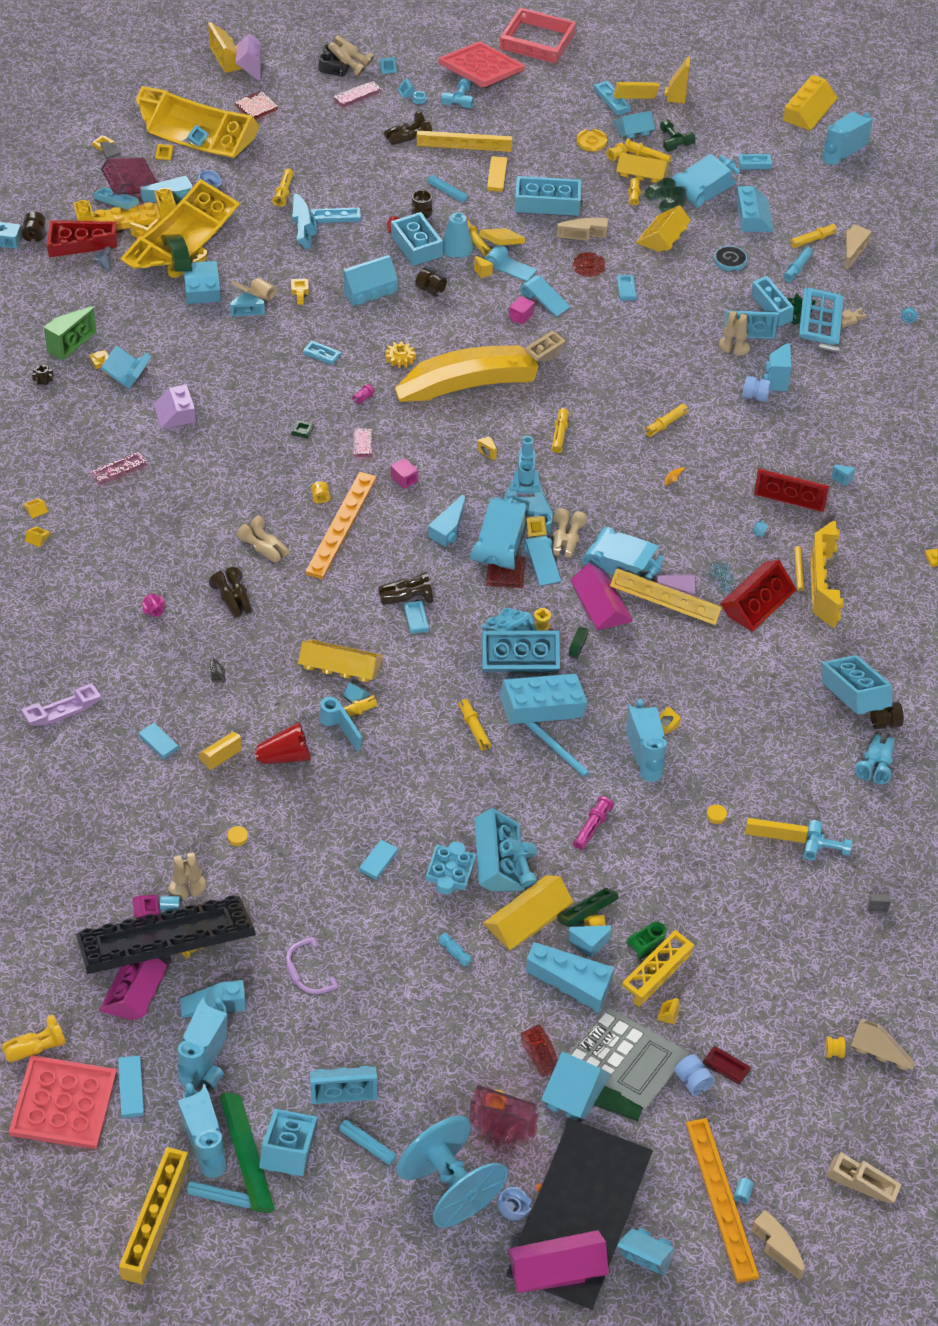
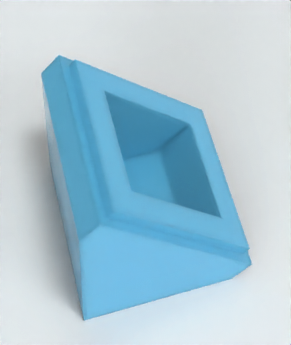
(388, 65)
(406, 89)
(355, 692)

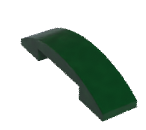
(179, 252)

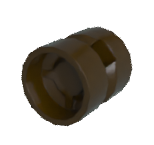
(422, 202)
(33, 226)
(430, 282)
(889, 716)

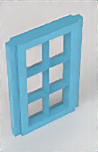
(836, 316)

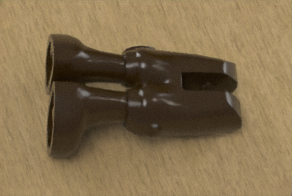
(407, 132)
(401, 590)
(235, 597)

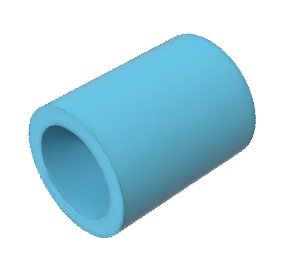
(169, 902)
(212, 1077)
(744, 1190)

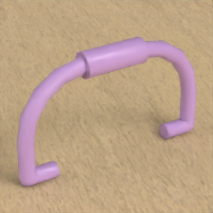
(294, 974)

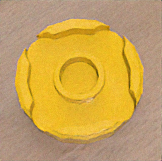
(591, 140)

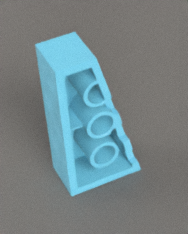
(571, 974)

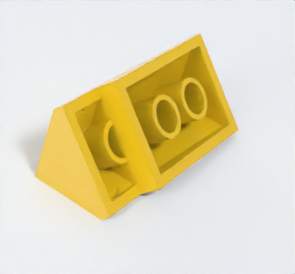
(530, 911)

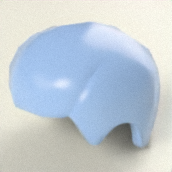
(211, 178)
(507, 1201)

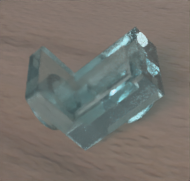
(722, 570)

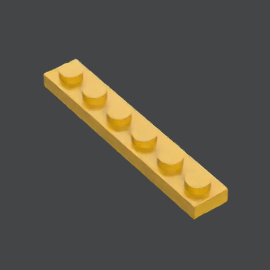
(464, 141)
(666, 596)

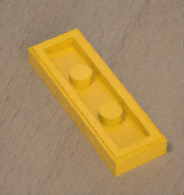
(636, 90)
(497, 174)
(776, 830)

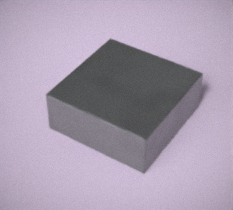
(878, 903)

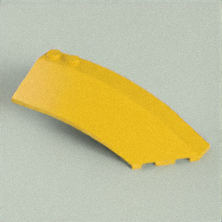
(175, 117)
(194, 218)
(465, 370)

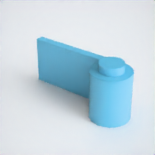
(501, 262)
(545, 294)
(542, 559)
(333, 713)

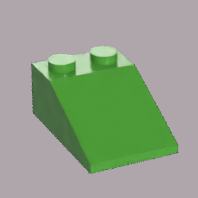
(69, 332)

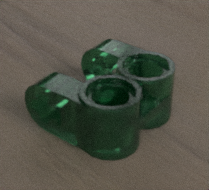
(666, 189)

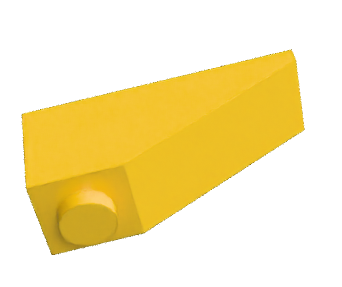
(677, 86)

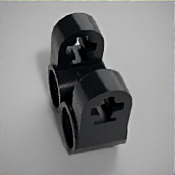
(330, 63)

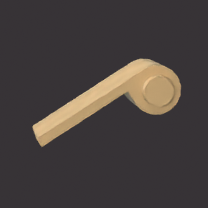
(259, 288)

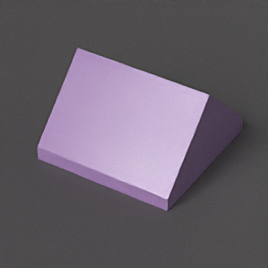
(680, 582)

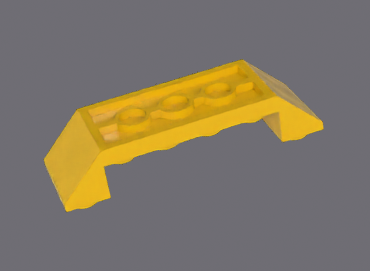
(139, 214)
(824, 600)

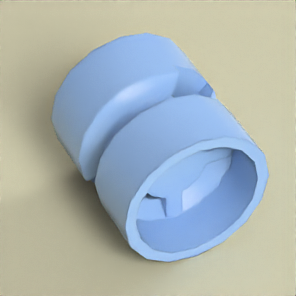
(756, 388)
(694, 1074)

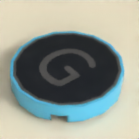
(730, 258)

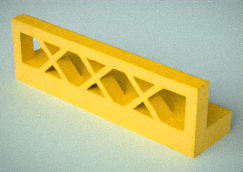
(662, 974)

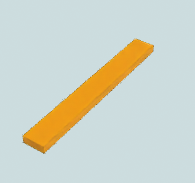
(722, 1201)

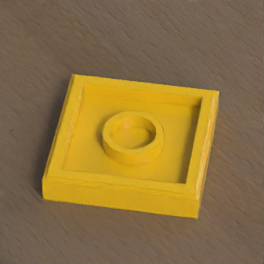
(502, 236)

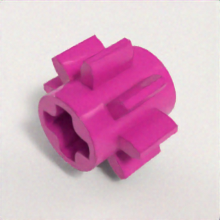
(153, 605)

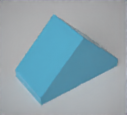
(247, 305)
(589, 938)

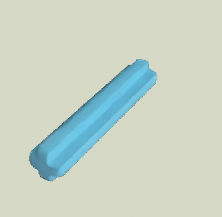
(447, 188)
(367, 1142)
(218, 1194)

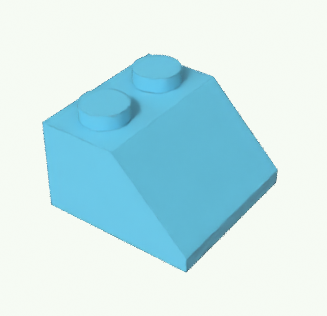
(635, 124)
(779, 368)

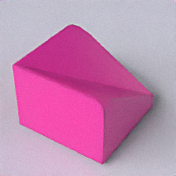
(145, 905)

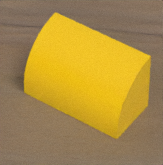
(221, 750)

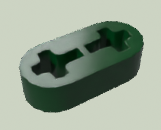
(578, 642)

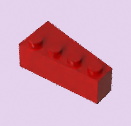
(80, 236)

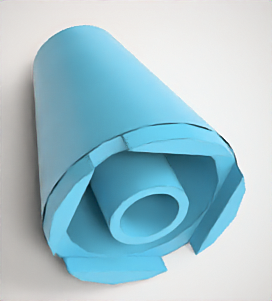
(457, 237)

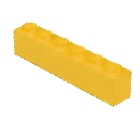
(154, 1216)

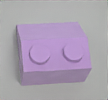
(250, 56)
(175, 407)

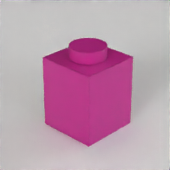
(521, 310)
(404, 473)

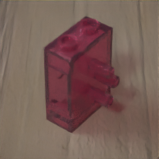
(127, 175)
(503, 1115)

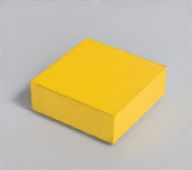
(96, 143)

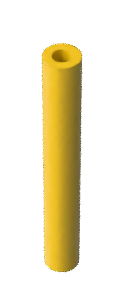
(799, 568)

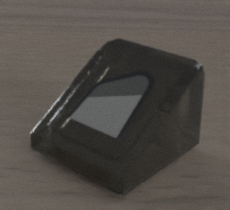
(217, 671)

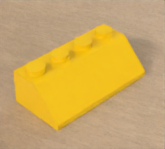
(810, 103)
(339, 659)

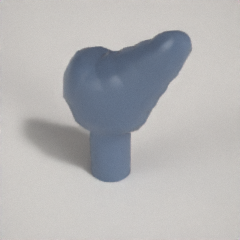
(103, 258)

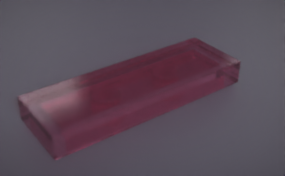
(357, 94)
(119, 468)

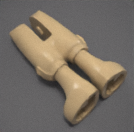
(344, 51)
(736, 329)
(560, 536)
(267, 545)
(184, 871)

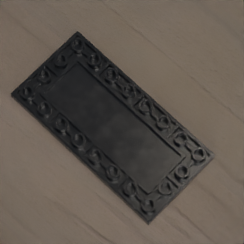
(164, 934)
(587, 1191)

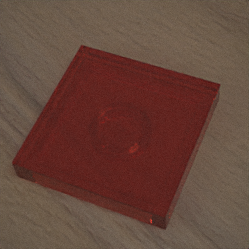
(256, 105)
(506, 577)

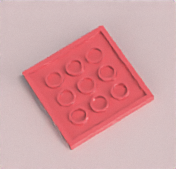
(481, 64)
(63, 1102)

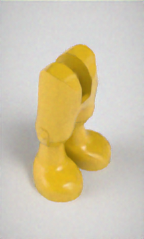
(33, 1043)

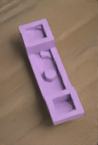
(57, 711)

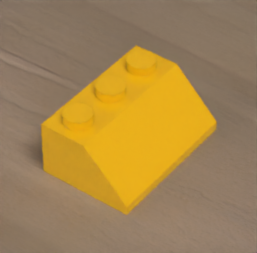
(223, 48)
(642, 167)
(665, 230)

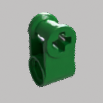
(645, 941)

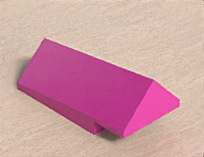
(599, 598)
(558, 1262)

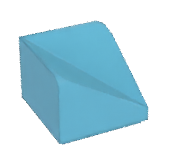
(197, 136)
(843, 474)

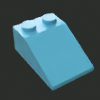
(202, 283)
(288, 1142)
(646, 1251)

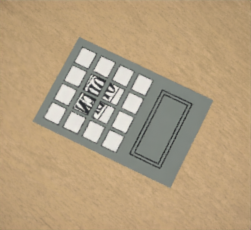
(632, 1054)

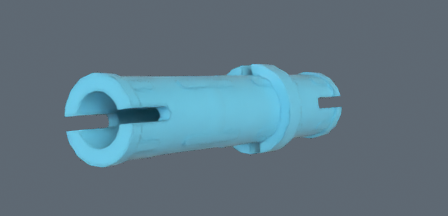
(796, 267)

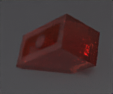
(539, 1050)

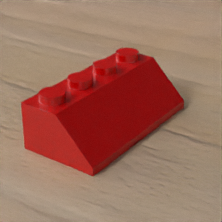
(792, 490)
(759, 595)

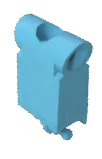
(846, 137)
(707, 178)
(500, 533)
(623, 552)
(646, 740)
(202, 1041)
(203, 1130)

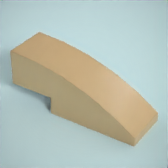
(583, 228)
(863, 1178)
(779, 1244)

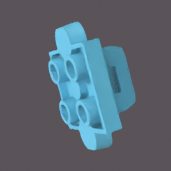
(450, 868)

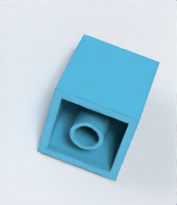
(574, 1086)

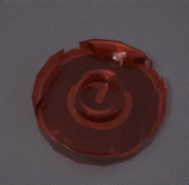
(588, 269)

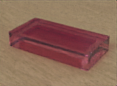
(363, 442)

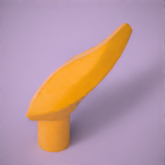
(673, 476)

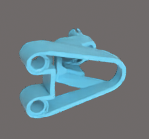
(526, 475)

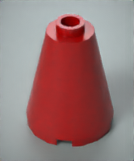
(284, 747)

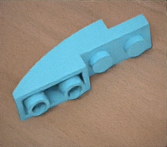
(305, 221)

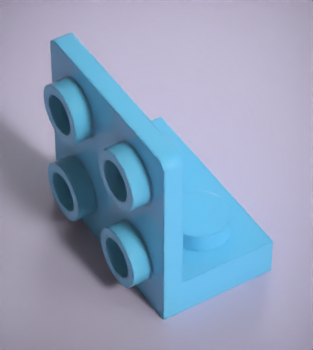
(124, 367)
(510, 620)

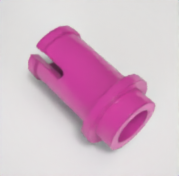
(364, 393)

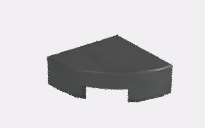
(109, 149)

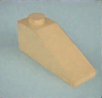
(856, 241)
(546, 347)

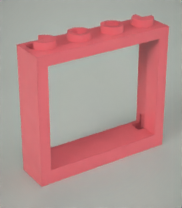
(532, 49)

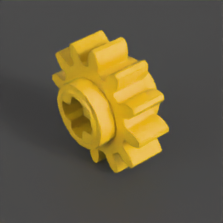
(400, 354)

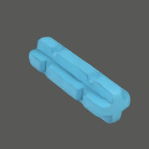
(455, 949)

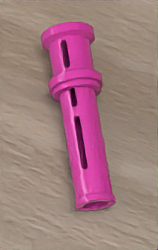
(596, 816)

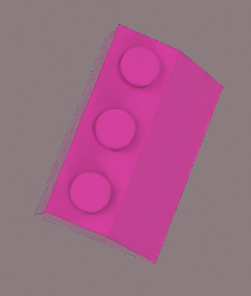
(133, 989)

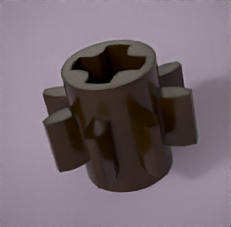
(42, 374)

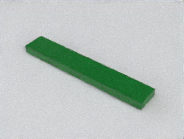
(246, 1153)

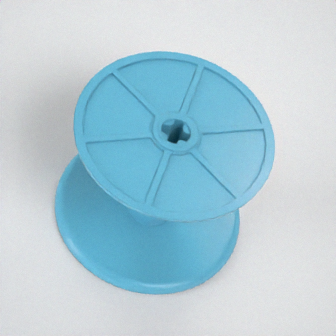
(435, 1151)

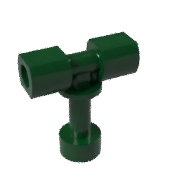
(676, 138)

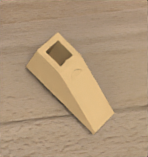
(877, 1041)

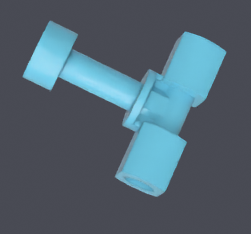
(459, 96)
(817, 840)
(521, 853)

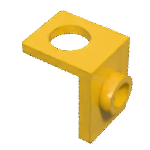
(139, 230)

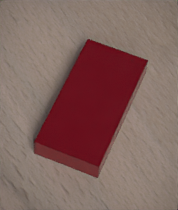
(726, 1065)

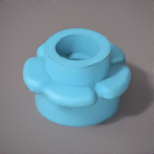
(419, 97)
(905, 315)
(760, 528)

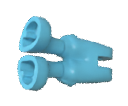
(876, 753)

